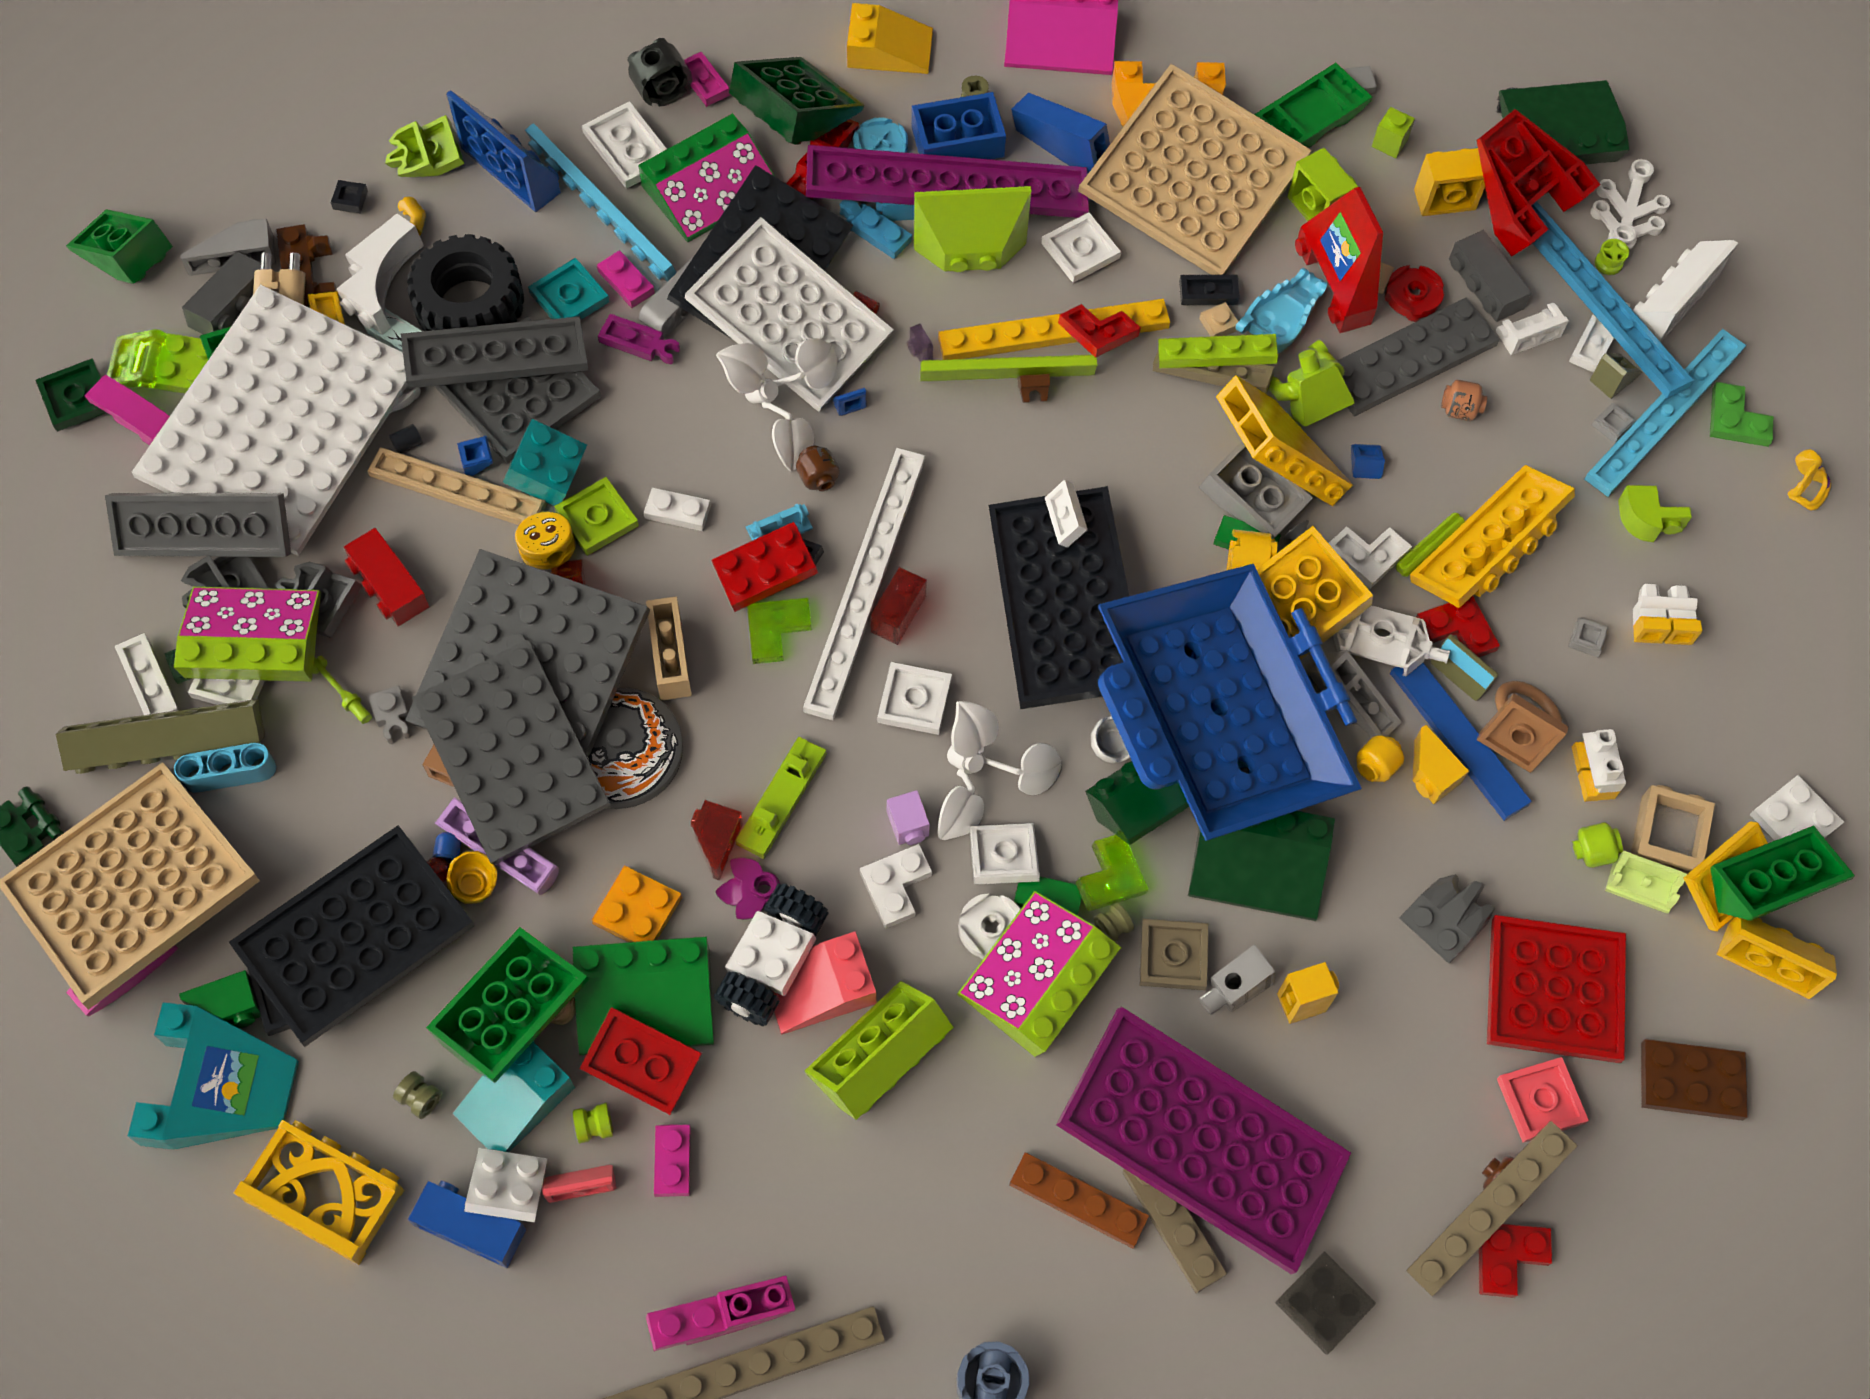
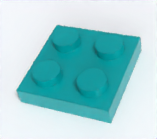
(569, 292)

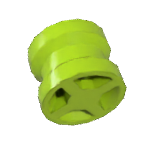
(1618, 254)

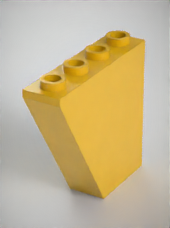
(1280, 442)

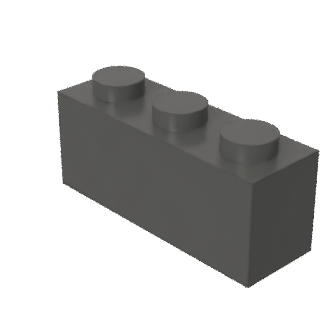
(1489, 275)
(222, 296)

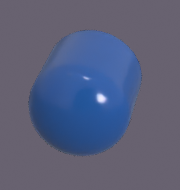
(446, 846)

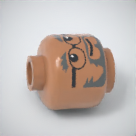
(1463, 400)

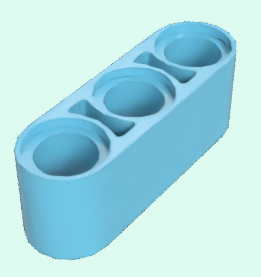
(211, 761)

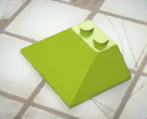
(971, 226)

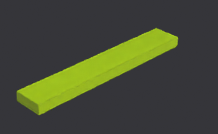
(1007, 367)

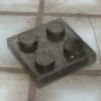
(1325, 1303)

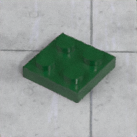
(65, 394)

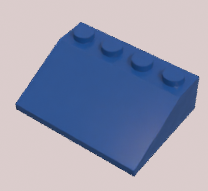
(503, 155)

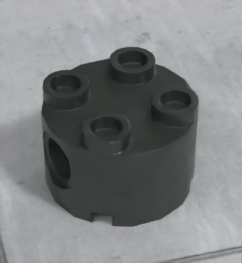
(659, 73)

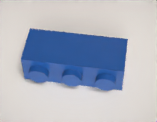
(443, 1215)

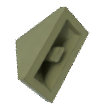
(1614, 374)

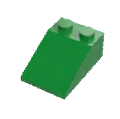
(121, 245)

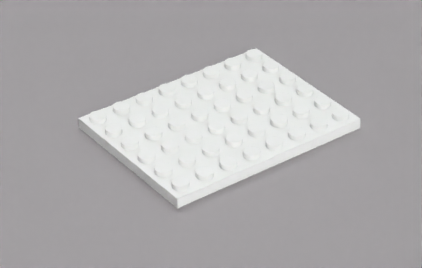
(278, 412)

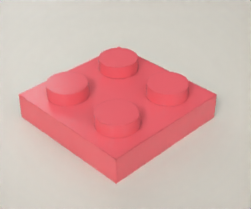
(1541, 1096)

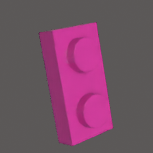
(706, 80)
(625, 279)
(672, 1160)

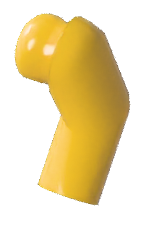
(414, 210)

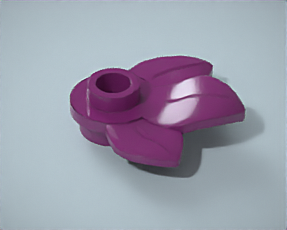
(744, 888)

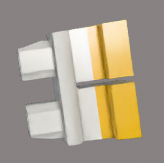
(1666, 618)
(1599, 765)

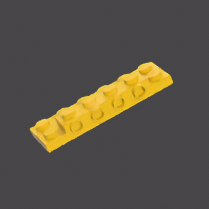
(1494, 538)

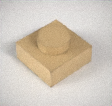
(1219, 320)

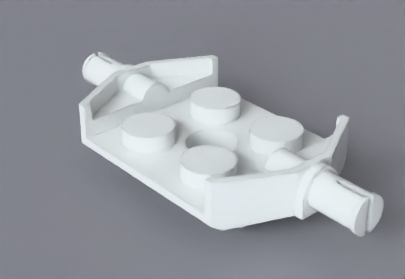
(1404, 647)

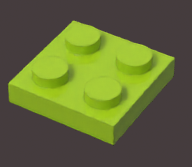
(179, 363)
(597, 516)

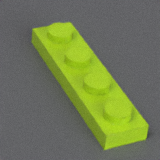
(1217, 351)

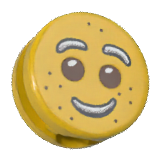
(545, 540)

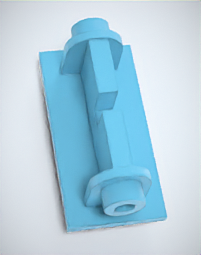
(794, 514)

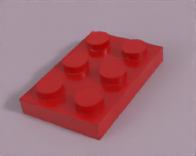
(764, 566)
(641, 1061)

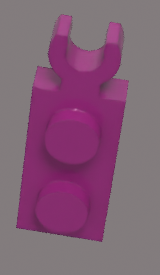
(636, 339)

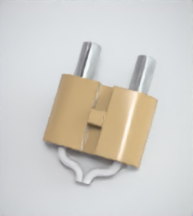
(286, 282)

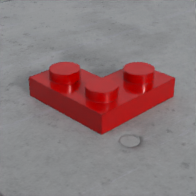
(1098, 335)
(1464, 622)
(1504, 1250)

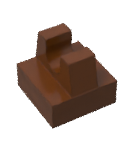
(1034, 382)

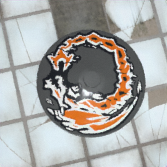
(636, 749)

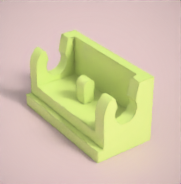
(1645, 882)

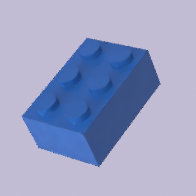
(960, 127)

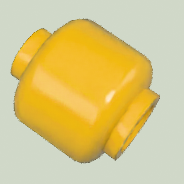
(1379, 758)

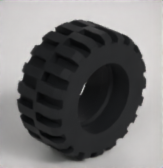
(458, 262)

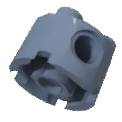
(992, 1373)

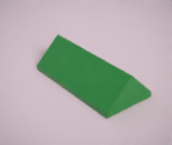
(1777, 875)

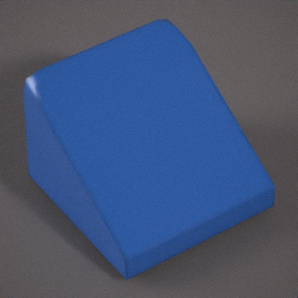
(850, 402)
(475, 455)
(1367, 461)

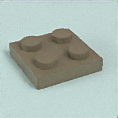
(1174, 954)

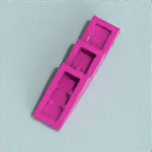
(127, 408)

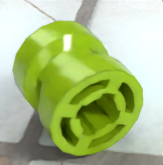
(592, 1123)

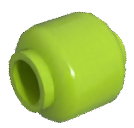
(1598, 845)

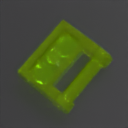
(128, 358)

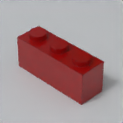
(385, 577)

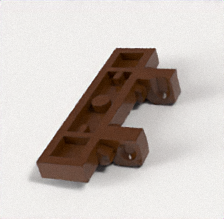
(296, 240)

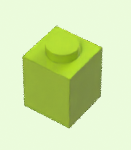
(1393, 132)

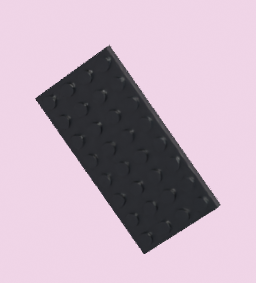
(1055, 596)

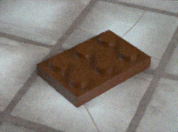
(1693, 1080)

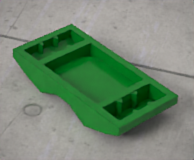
(1317, 106)

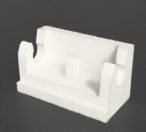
(1532, 330)

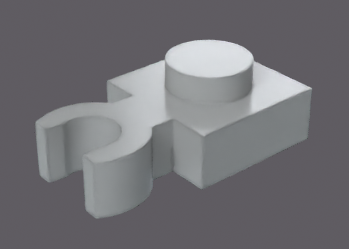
(390, 710)

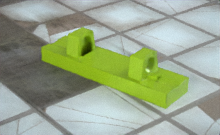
(780, 798)

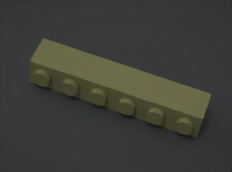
(159, 735)

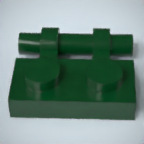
(17, 836)

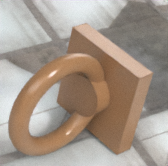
(1520, 728)

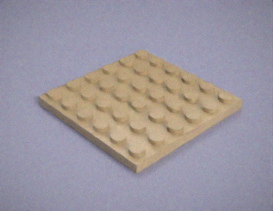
(1194, 171)
(126, 884)

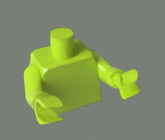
(1315, 388)

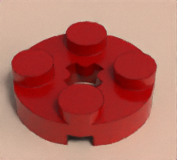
(1410, 305)

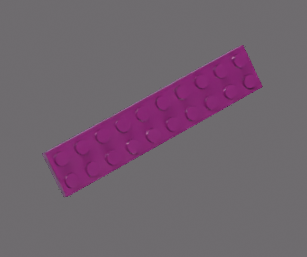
(897, 175)

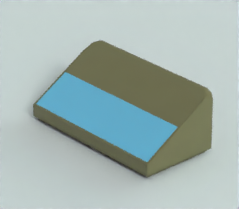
(1466, 669)

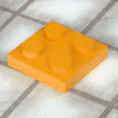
(636, 907)

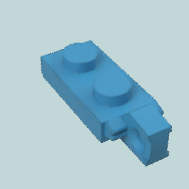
(875, 228)

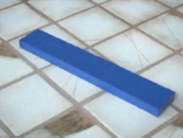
(1462, 741)

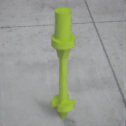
(350, 702)

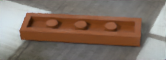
(1079, 1200)

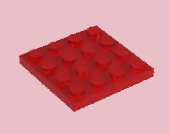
(1557, 989)

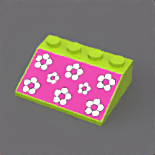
(248, 634)
(1038, 972)

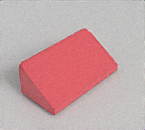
(579, 1183)

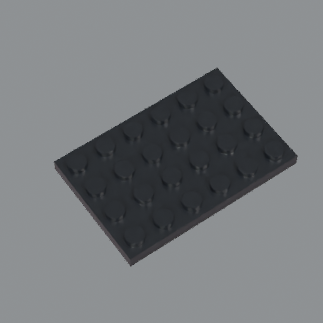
(791, 213)
(351, 935)

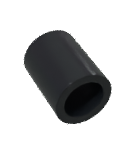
(405, 438)

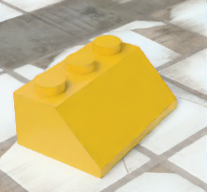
(1778, 956)

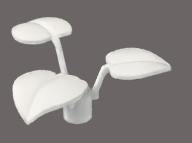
(745, 369)
(972, 731)

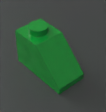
(226, 998)

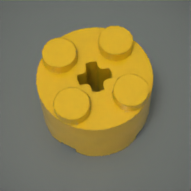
(1250, 549)

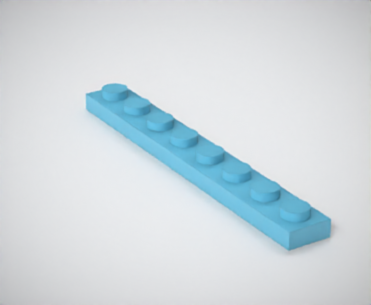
(594, 197)
(1663, 414)

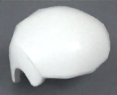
(1107, 742)

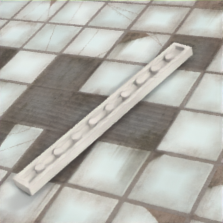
(864, 585)

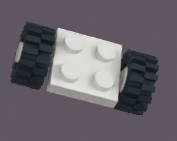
(771, 954)

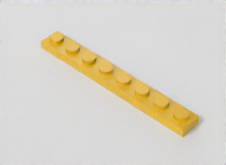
(1039, 331)

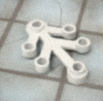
(1639, 173)

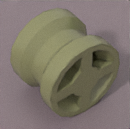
(974, 85)
(1114, 922)

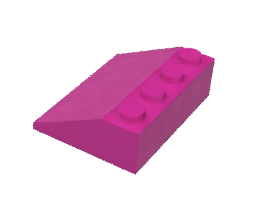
(1062, 35)

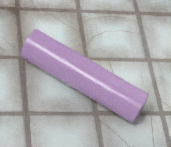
(525, 866)

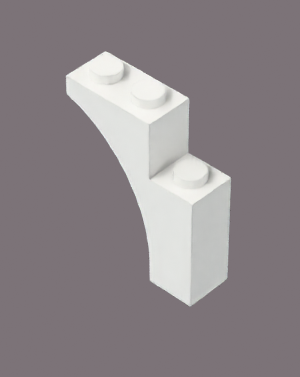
(374, 267)

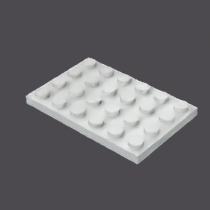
(777, 299)

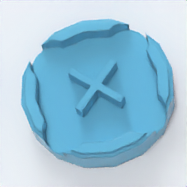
(881, 135)

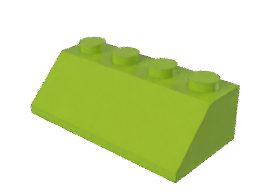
(879, 1049)

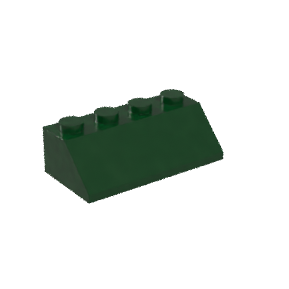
(1131, 807)

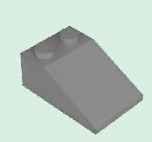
(1254, 492)

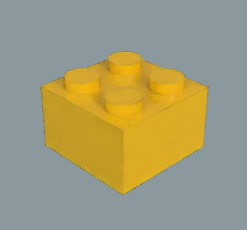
(1450, 182)

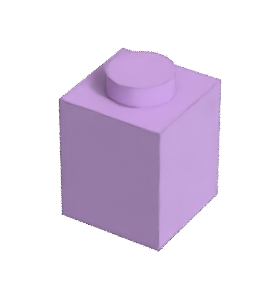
(908, 818)

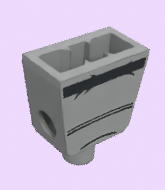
(1249, 972)

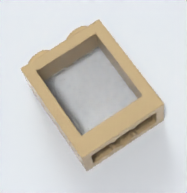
(1672, 828)

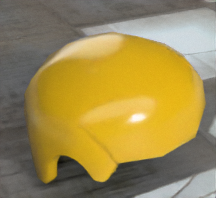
(471, 877)

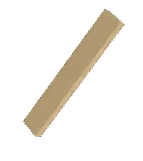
(454, 487)

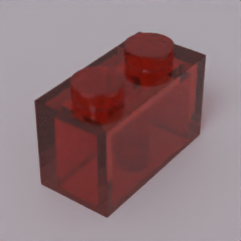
(898, 605)

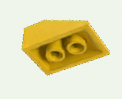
(887, 41)

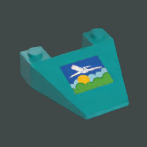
(224, 1084)

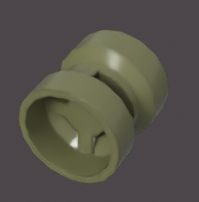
(417, 1095)

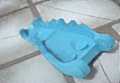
(1284, 309)

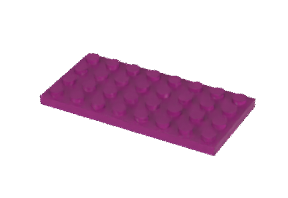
(1205, 1140)

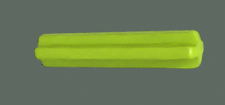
(1428, 544)

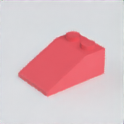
(827, 985)

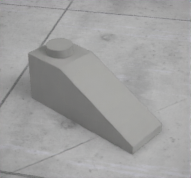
(246, 237)
(1366, 702)

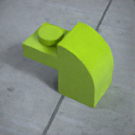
(1644, 516)

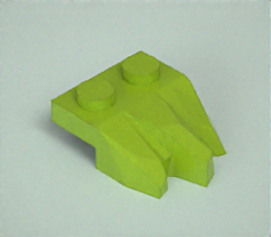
(425, 149)

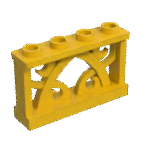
(338, 1234)

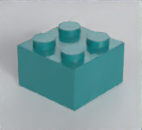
(545, 463)

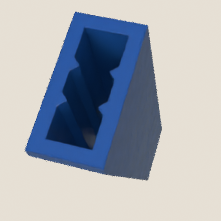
(1061, 131)

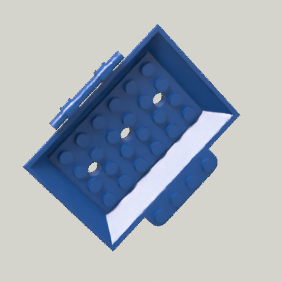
(1255, 678)

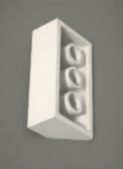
(1683, 286)

